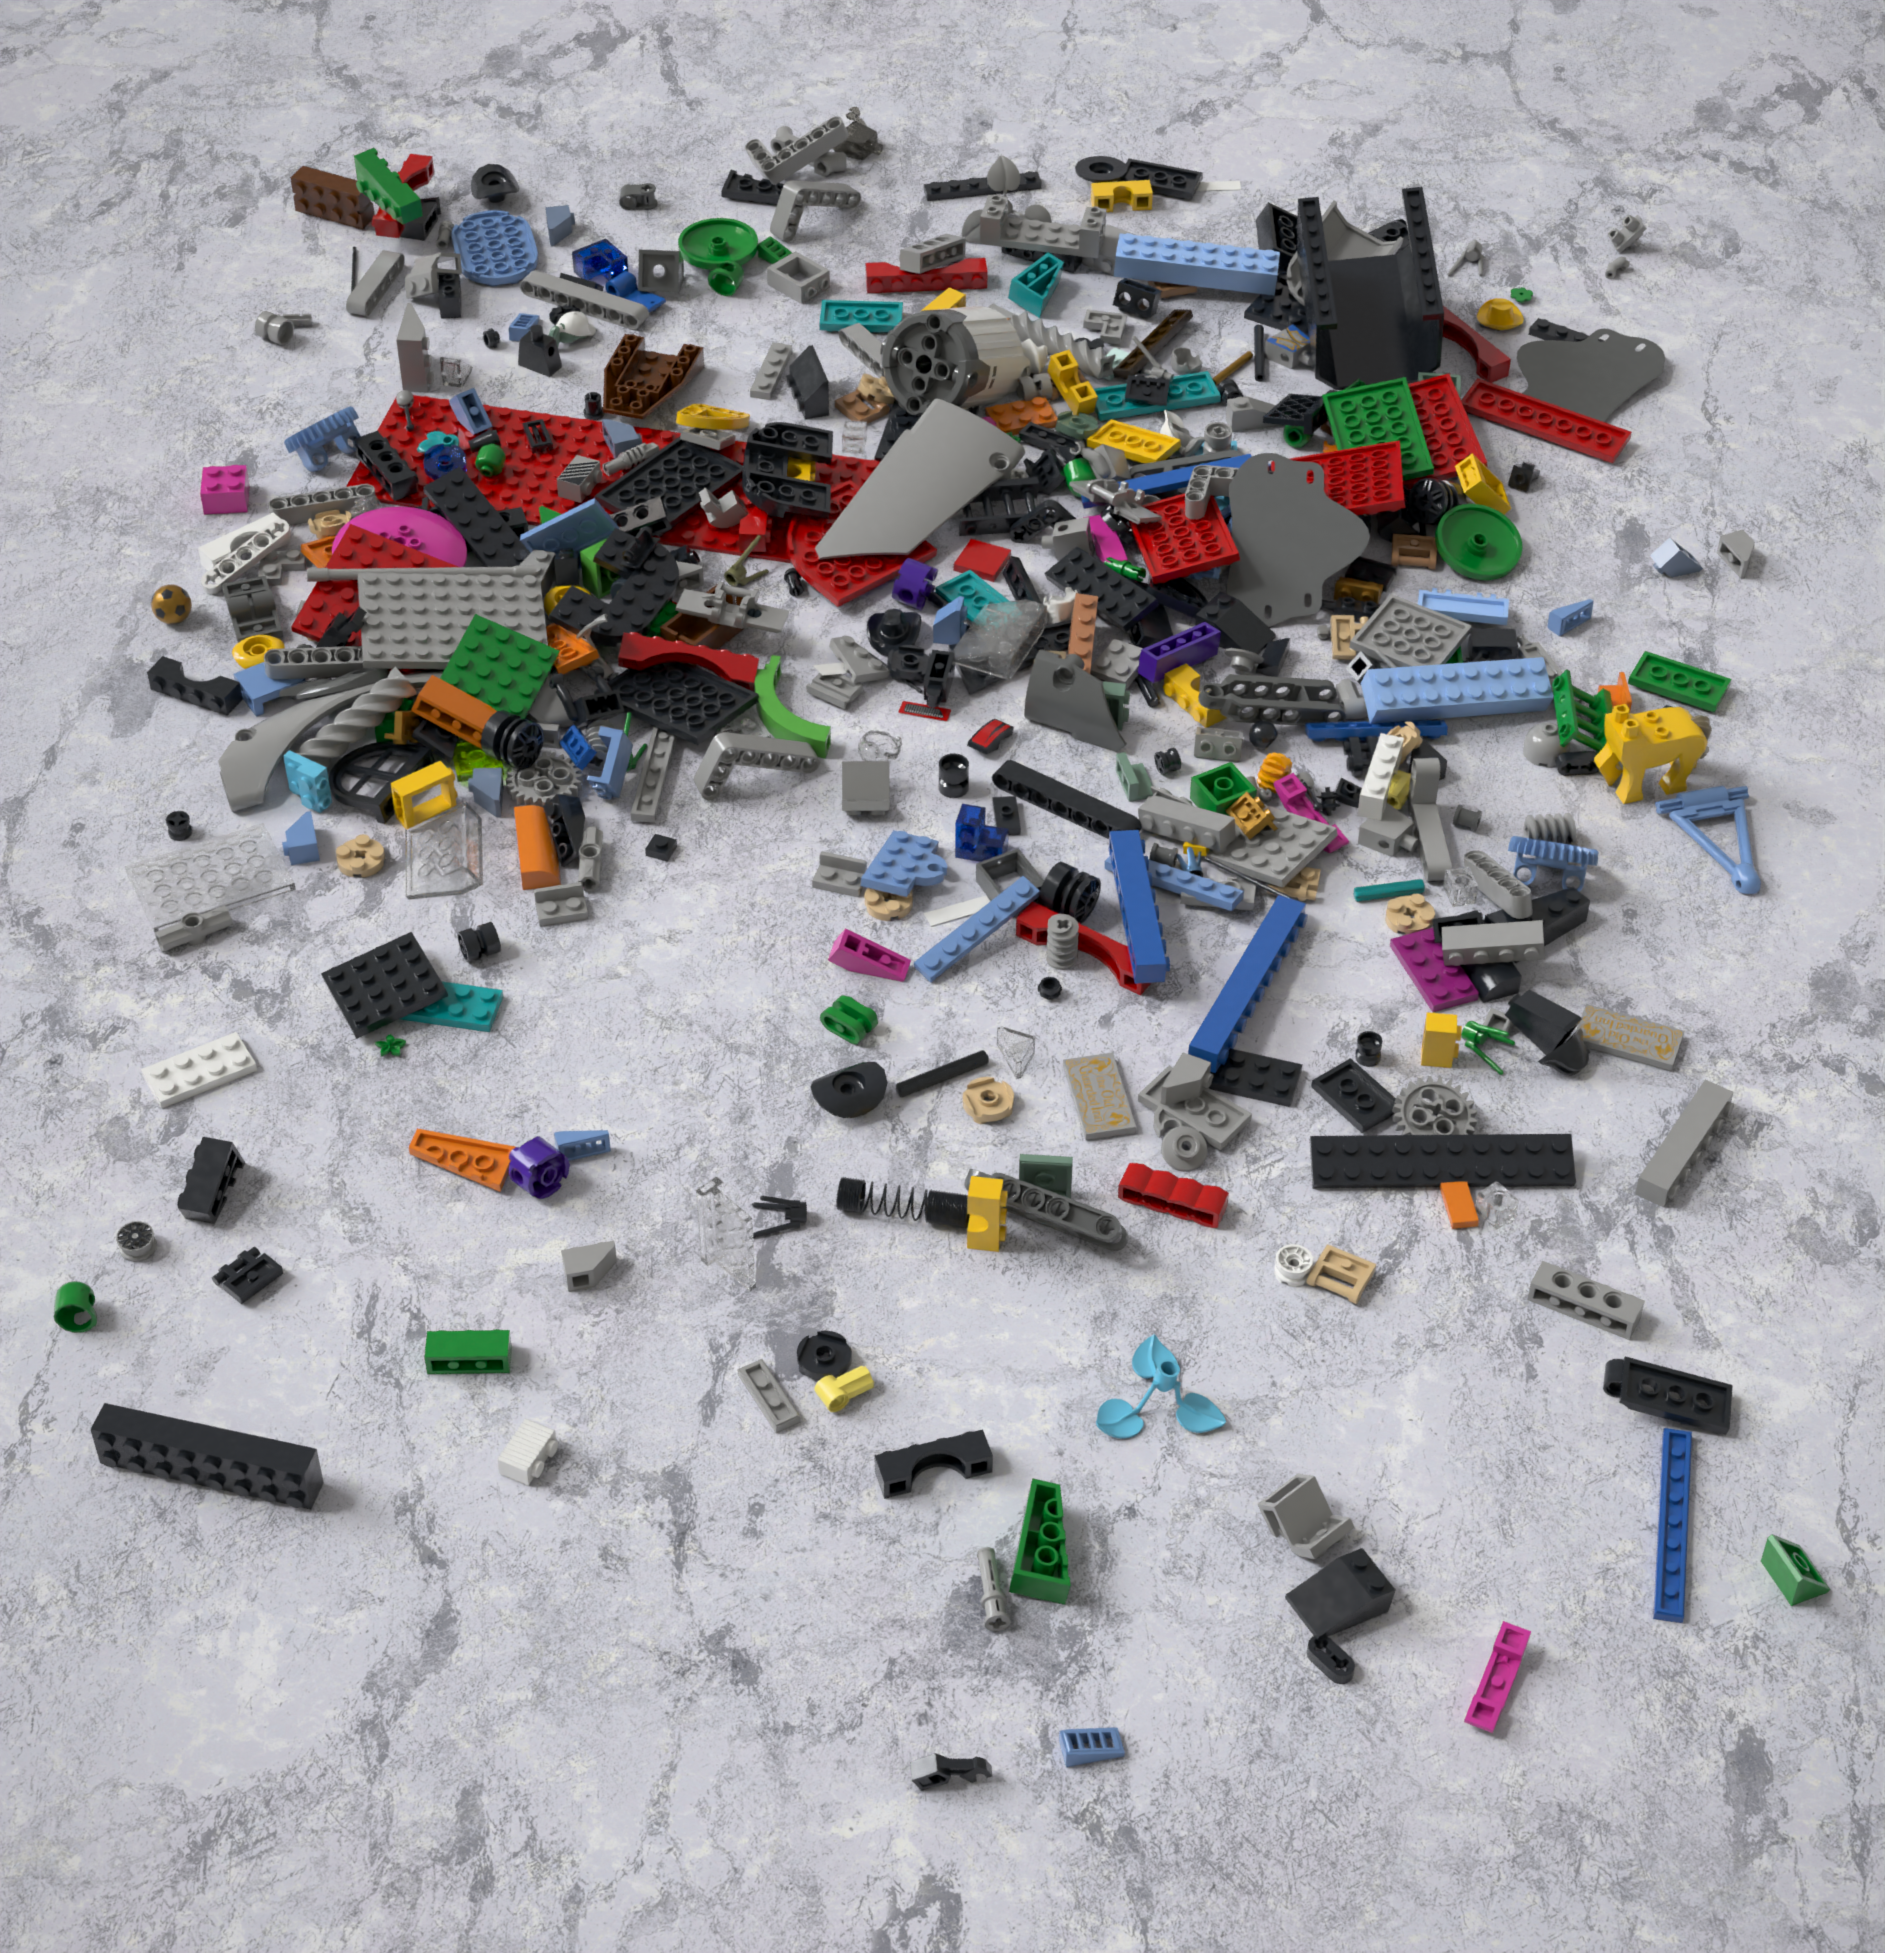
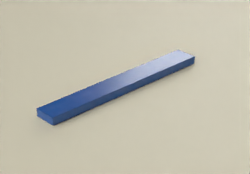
(1171, 479)
(1672, 1526)

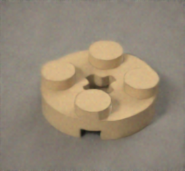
(877, 388)
(328, 523)
(1411, 738)
(360, 846)
(1415, 905)
(882, 910)
(988, 1111)

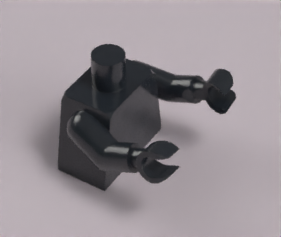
(592, 707)

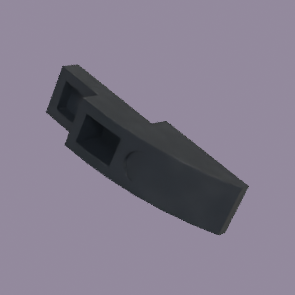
(341, 629)

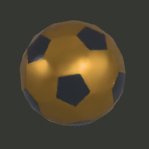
(171, 604)

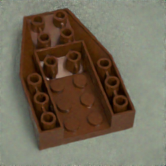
(643, 380)

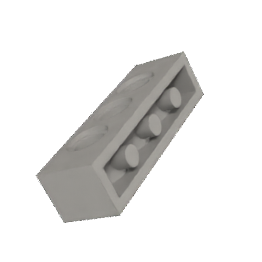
(932, 253)
(1586, 1300)

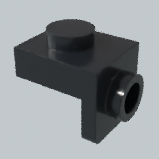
(1522, 476)
(685, 555)

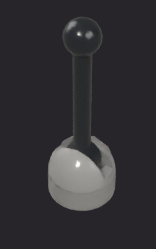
(405, 401)
(1309, 784)

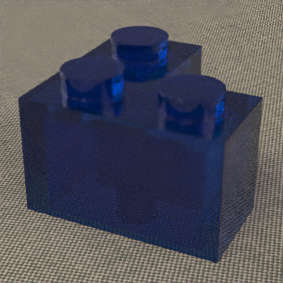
(599, 259)
(975, 839)

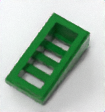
(772, 250)

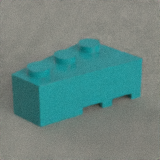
(1036, 284)

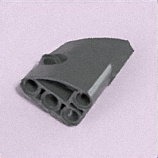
(1070, 700)

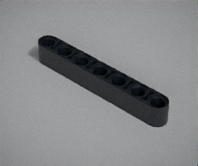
(1063, 800)

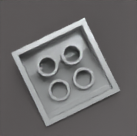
(413, 353)

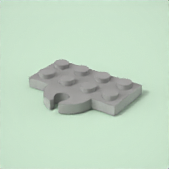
(1209, 1114)

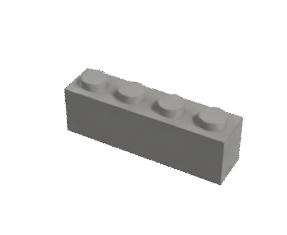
(1187, 823)
(1493, 943)

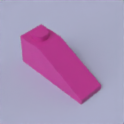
(867, 957)

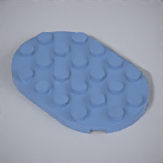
(495, 247)

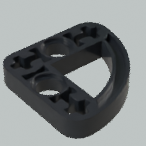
(1187, 599)

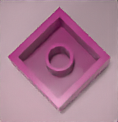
(225, 489)

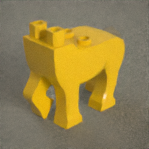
(1648, 742)

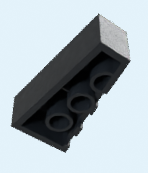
(1559, 912)

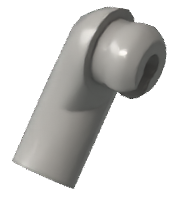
(1612, 267)
(1264, 796)

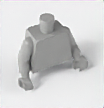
(1105, 461)

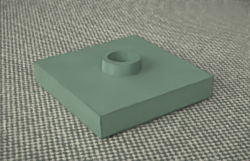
(1047, 1172)

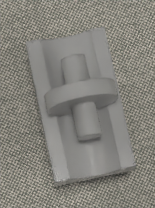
(1628, 235)

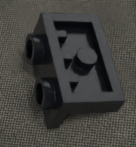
(1147, 390)

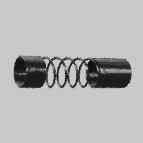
(939, 1206)

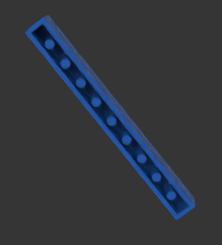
(1248, 982)

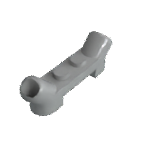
(823, 165)

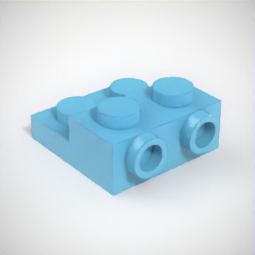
(308, 781)

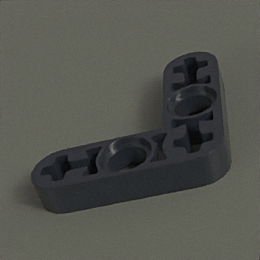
(1059, 515)

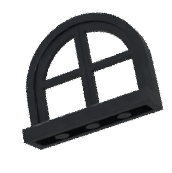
(382, 803)

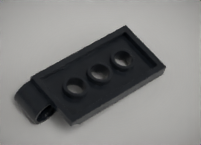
(1625, 1379)

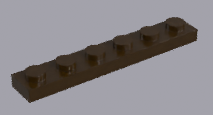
(1153, 343)

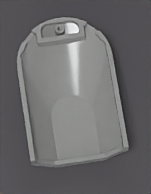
(1342, 242)

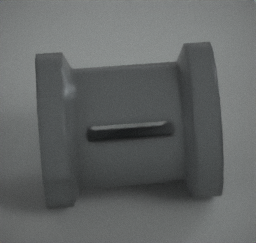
(1467, 817)
(1164, 855)

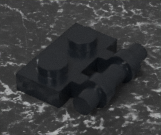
(252, 1278)

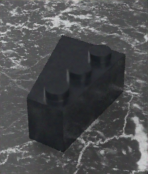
(208, 1180)

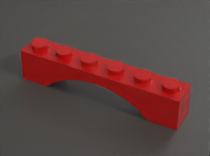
(416, 173)
(888, 278)
(1489, 360)
(751, 526)
(642, 652)
(1033, 927)

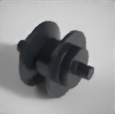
(1328, 800)

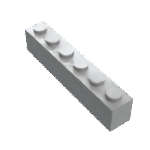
(1684, 1144)

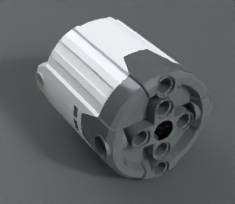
(953, 356)

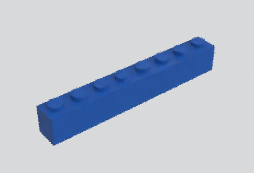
(1137, 907)

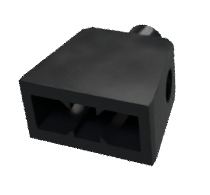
(539, 352)

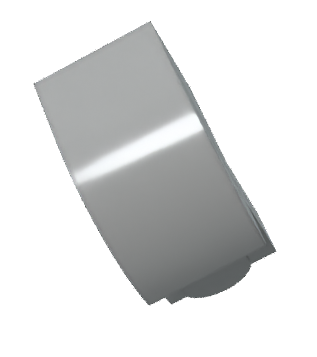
(725, 511)

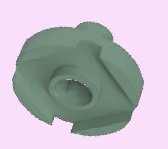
(1076, 426)

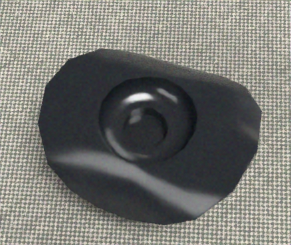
(493, 182)
(893, 629)
(851, 1090)

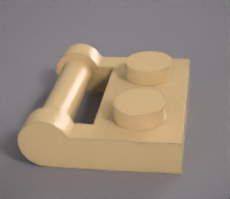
(1344, 1267)

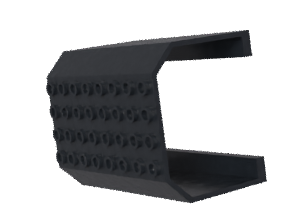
(1371, 313)

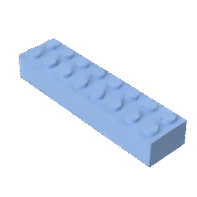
(1196, 264)
(1456, 690)

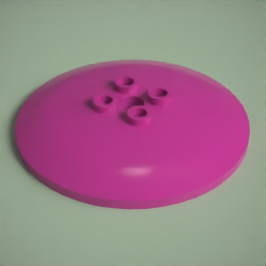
(414, 529)

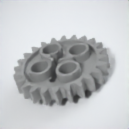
(544, 780)
(1442, 1098)

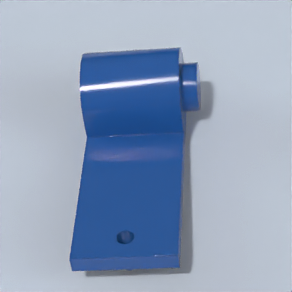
(626, 287)

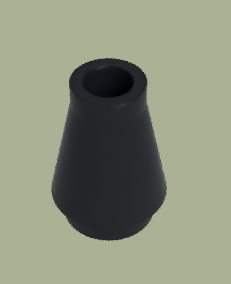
(484, 439)

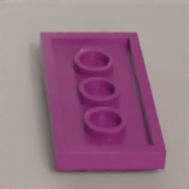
(1424, 963)

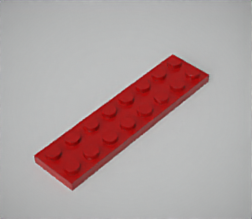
(1545, 420)

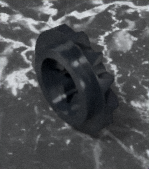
(558, 312)

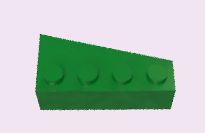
(386, 187)
(1041, 1552)

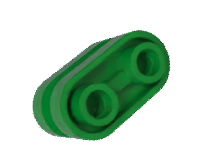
(849, 1019)

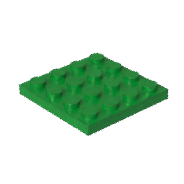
(500, 666)

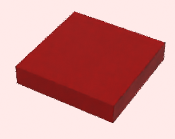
(983, 559)

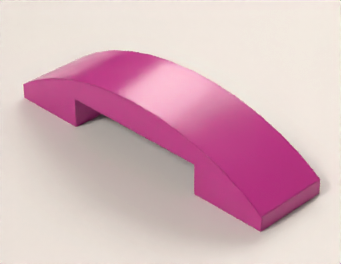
(1293, 797)
(1498, 1677)

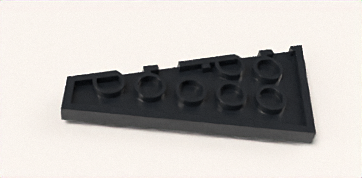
(1053, 638)

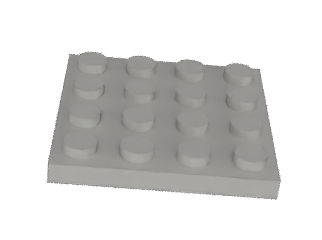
(1410, 634)
(1278, 854)

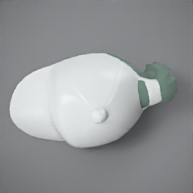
(571, 328)

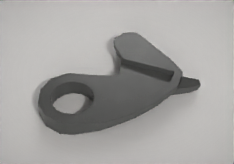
(324, 686)

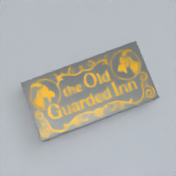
(1630, 1037)
(1099, 1096)

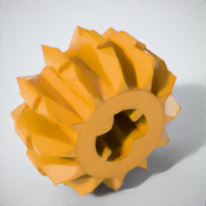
(1273, 768)

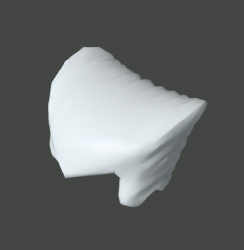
(1036, 355)
(1060, 608)

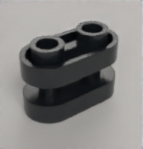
(1354, 749)

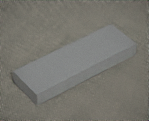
(769, 1396)

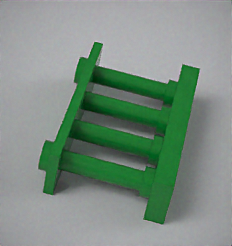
(1566, 713)

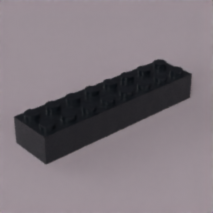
(207, 1456)

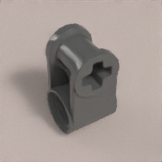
(639, 196)

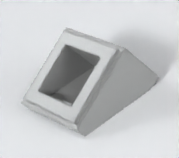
(1498, 1020)

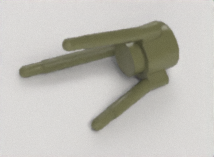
(737, 572)

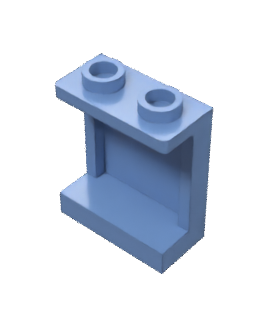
(259, 688)
(615, 765)

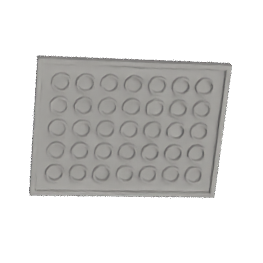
(422, 617)

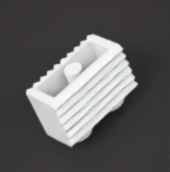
(527, 1452)

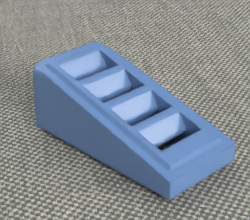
(522, 325)
(1568, 617)
(574, 1144)
(1084, 1755)

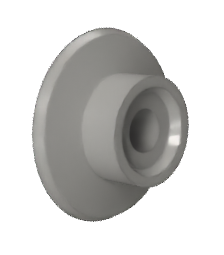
(1242, 659)
(1179, 1158)

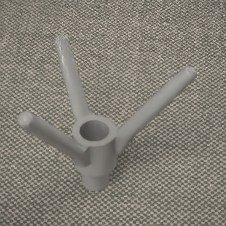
(1157, 370)

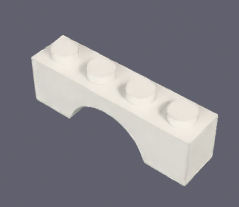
(217, 550)
(1379, 776)

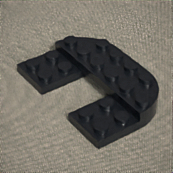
(766, 469)
(633, 606)

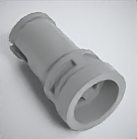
(444, 237)

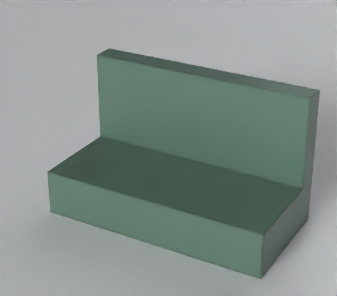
(1133, 778)

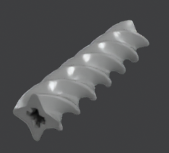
(1090, 361)
(354, 722)

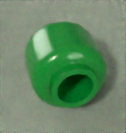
(1294, 436)
(490, 460)

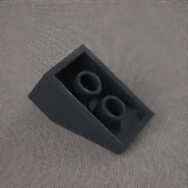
(1237, 624)
(1342, 1595)

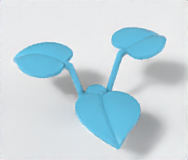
(1156, 1361)

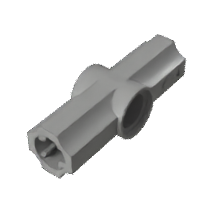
(590, 858)
(193, 928)

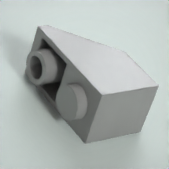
(588, 1264)

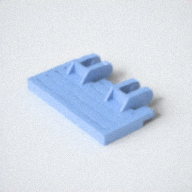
(1466, 607)

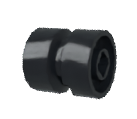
(953, 775)
(479, 941)

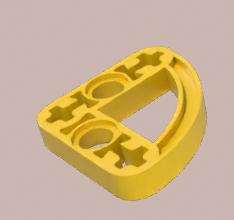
(712, 417)

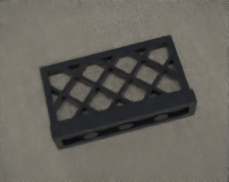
(1299, 410)

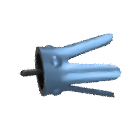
(1194, 867)

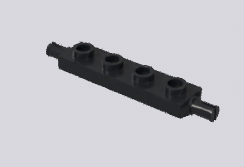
(1350, 606)

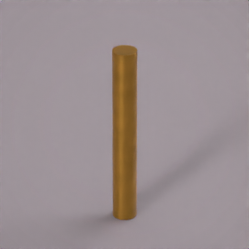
(1232, 367)

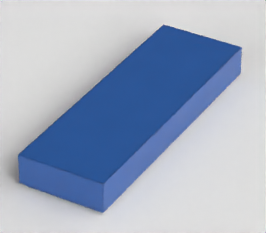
(577, 747)

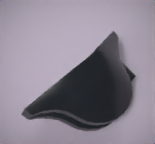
(1569, 1057)

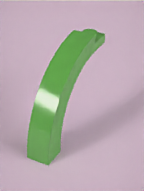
(782, 722)

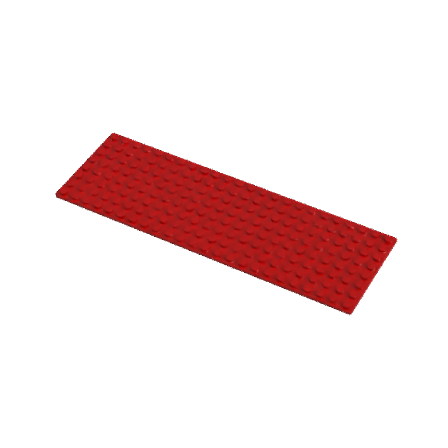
(531, 478)

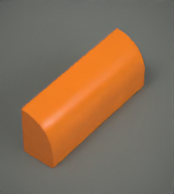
(453, 710)
(536, 848)

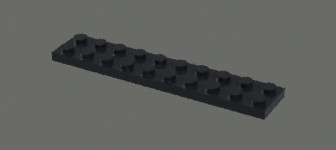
(1439, 1159)

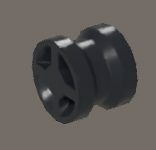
(1167, 761)
(178, 825)

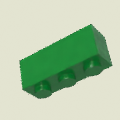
(468, 1352)

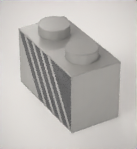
(579, 478)

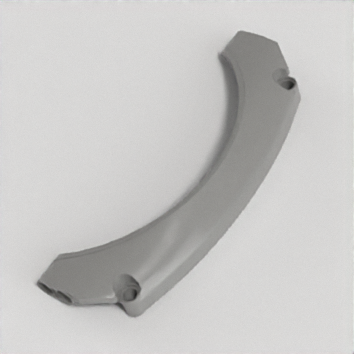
(259, 749)

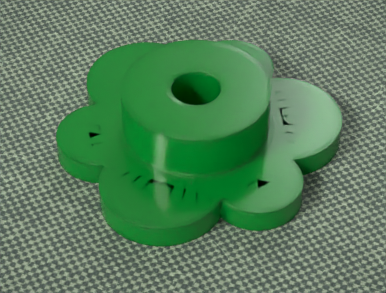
(1521, 294)

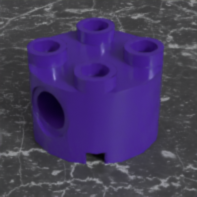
(914, 583)
(538, 1167)

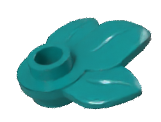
(435, 438)

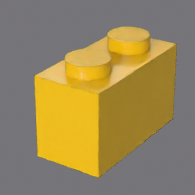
(1439, 1040)

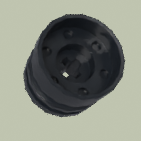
(1433, 498)
(512, 739)
(1070, 891)

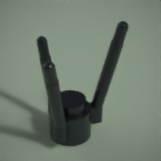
(794, 1211)

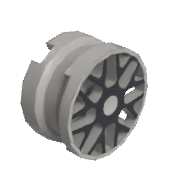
(136, 1241)

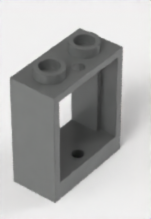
(1008, 863)

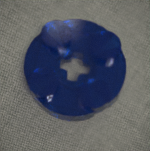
(439, 453)

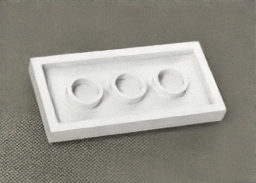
(199, 1070)

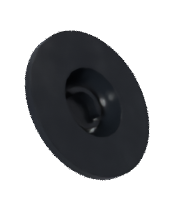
(1101, 169)

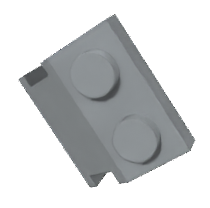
(425, 274)
(865, 787)
(1304, 1517)

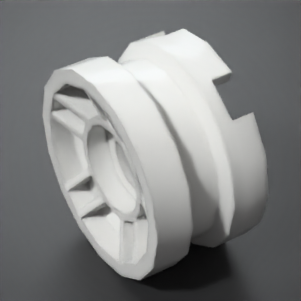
(1293, 1265)

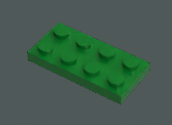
(1679, 681)

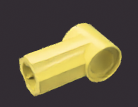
(1399, 789)
(837, 1391)

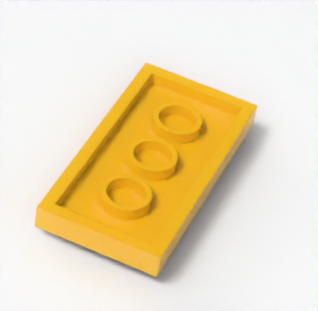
(1136, 442)

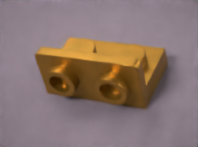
(1358, 590)
(405, 724)
(1250, 815)

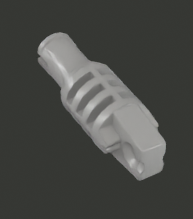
(630, 458)

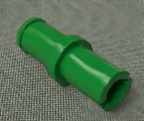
(1126, 569)

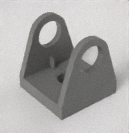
(674, 270)

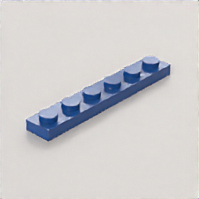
(1342, 730)

